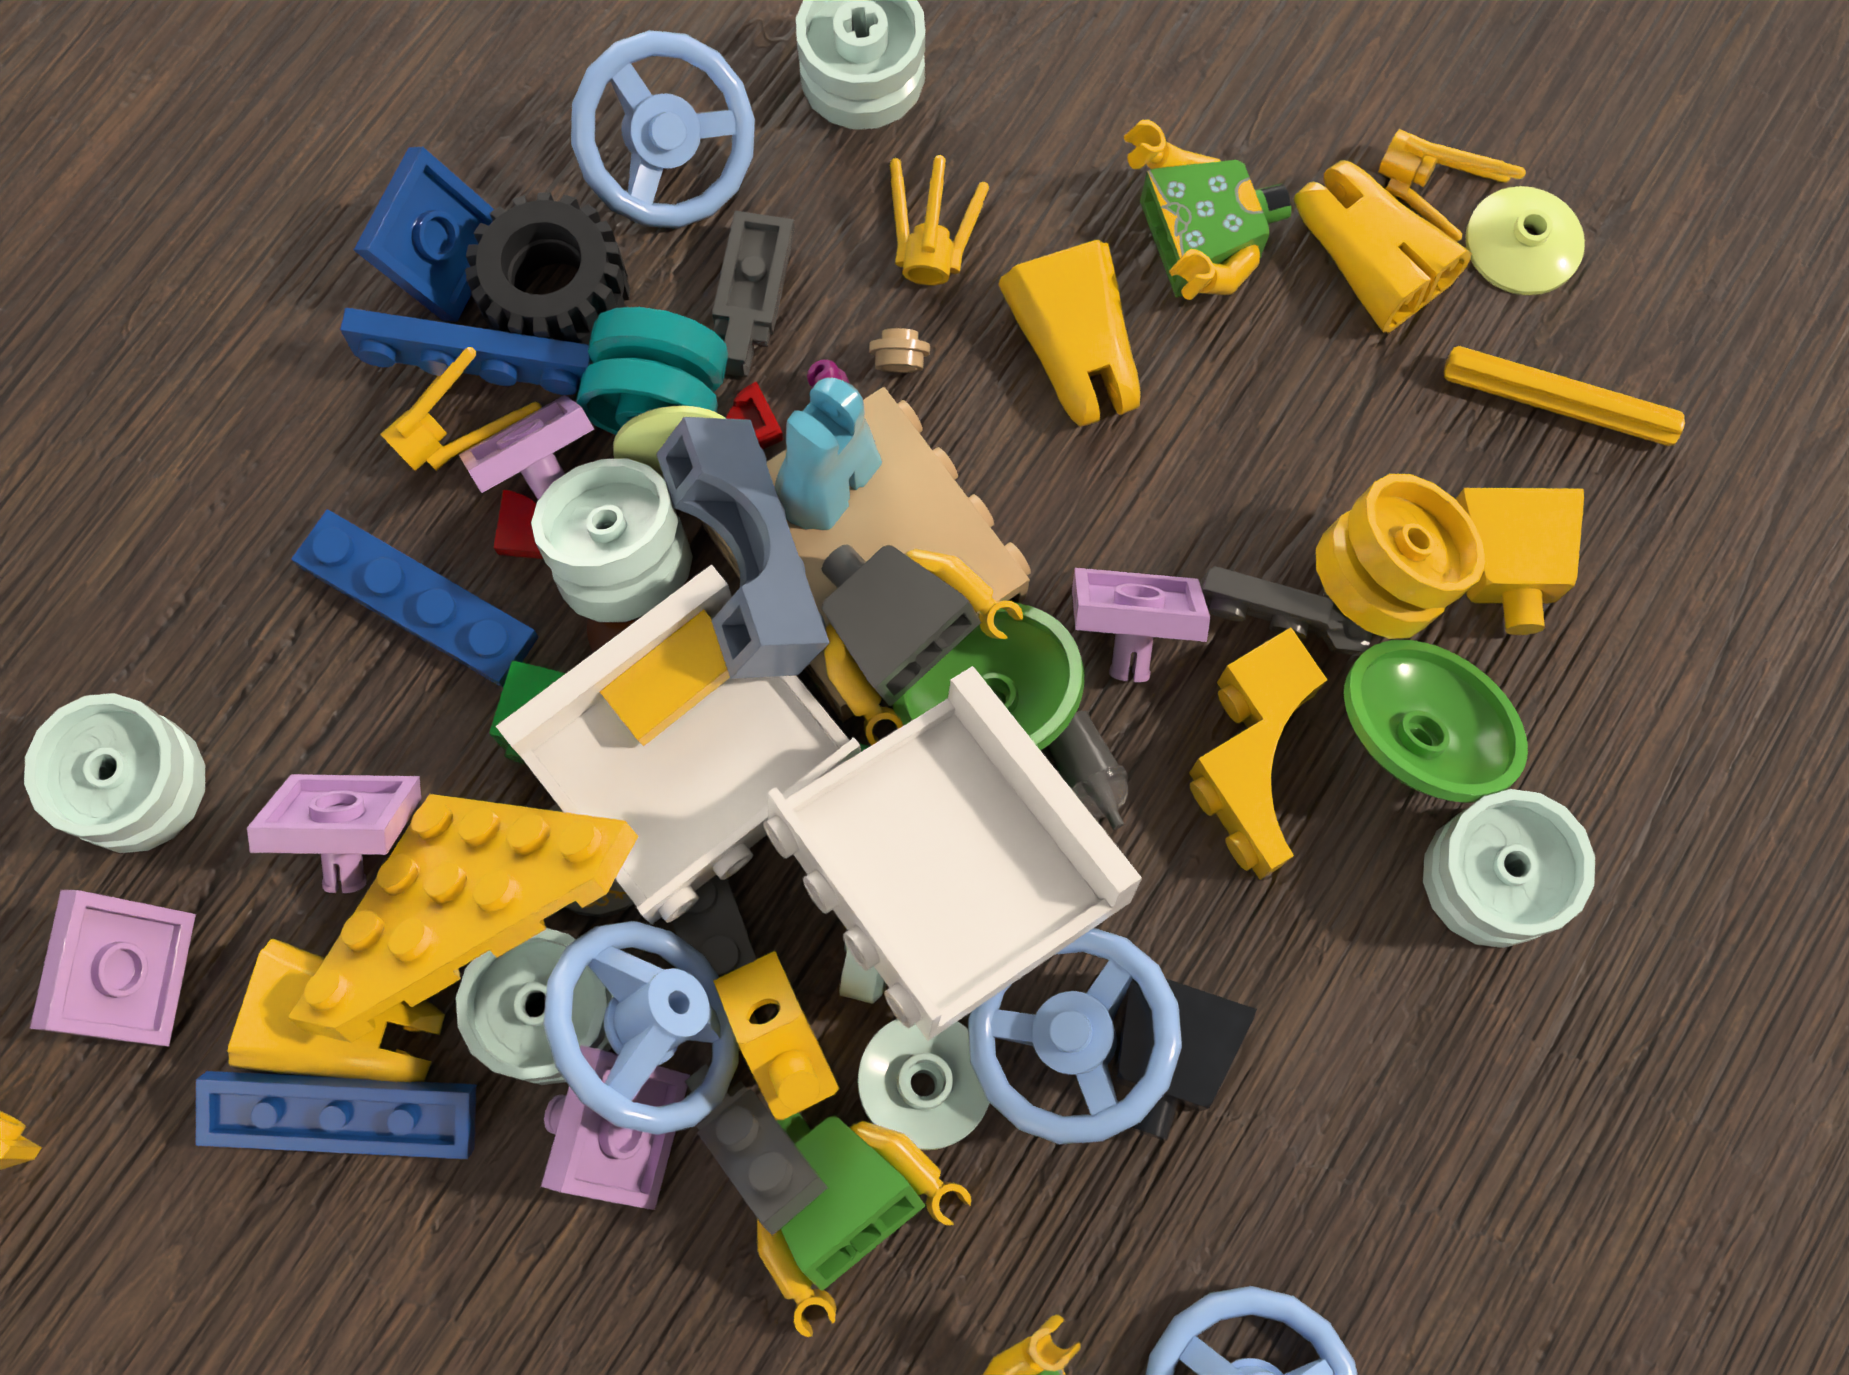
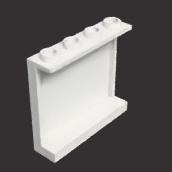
(697, 785)
(952, 856)

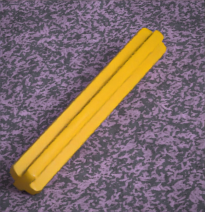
(1564, 396)

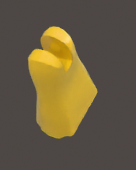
(1379, 245)
(1076, 327)
(273, 1043)

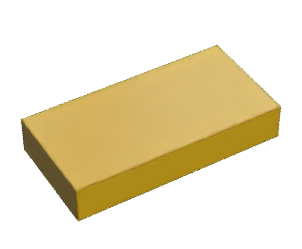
(669, 679)

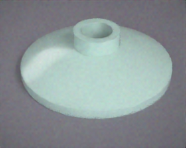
(887, 1093)

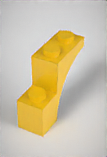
(1236, 776)

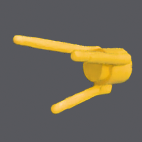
(1413, 161)
(928, 252)
(418, 434)

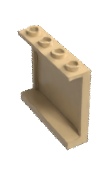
(903, 505)

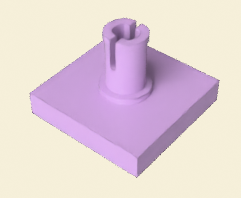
(528, 447)
(1137, 611)
(336, 819)
(113, 969)
(607, 1160)

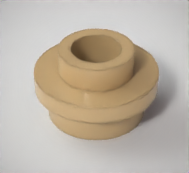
(899, 351)

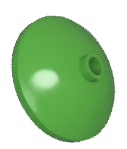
(1031, 672)
(1435, 721)

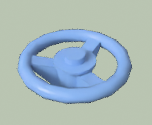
(661, 129)
(643, 1023)
(1078, 1038)
(1182, 1343)

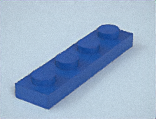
(434, 345)
(414, 597)
(335, 1115)

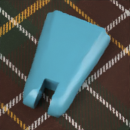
(826, 454)

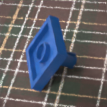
(424, 233)

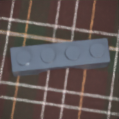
(724, 480)

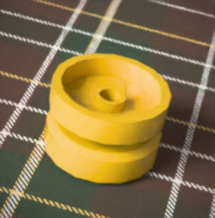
(1400, 556)

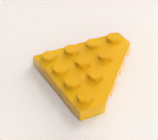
(453, 889)

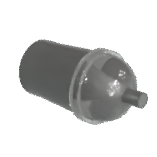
(1091, 769)

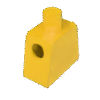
(1528, 548)
(779, 1052)

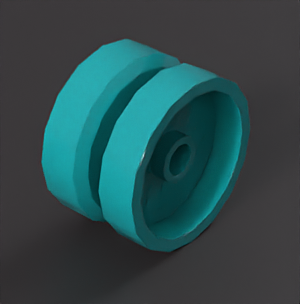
(648, 363)

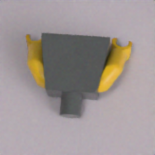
(898, 621)

